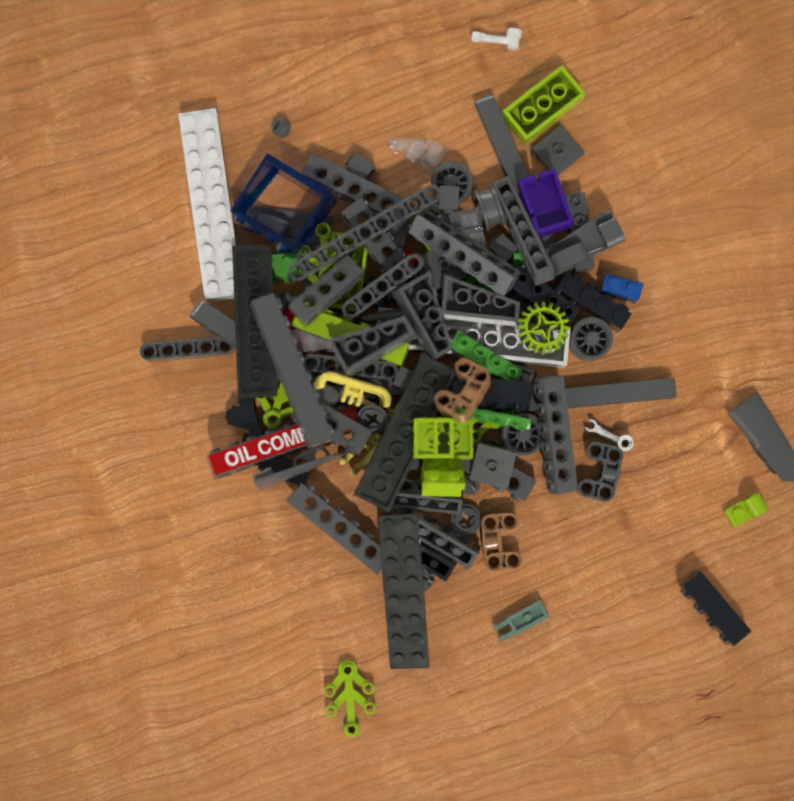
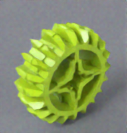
(545, 336)

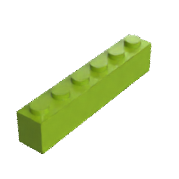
(332, 327)

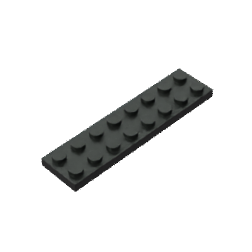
(252, 281)
(396, 446)
(404, 591)

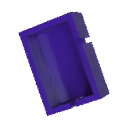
(545, 203)

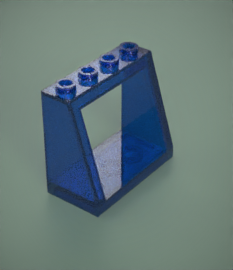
(259, 182)

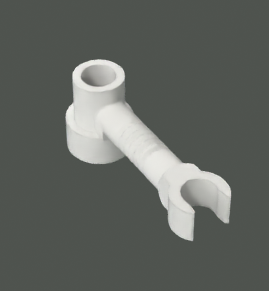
(511, 39)
(610, 436)

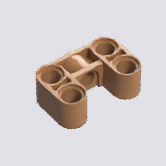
(471, 394)
(492, 542)

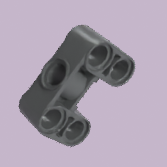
(608, 472)

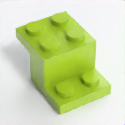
(443, 438)
(442, 477)

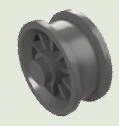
(454, 174)
(489, 207)
(590, 339)
(522, 441)

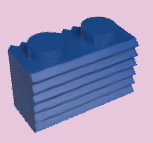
(621, 288)

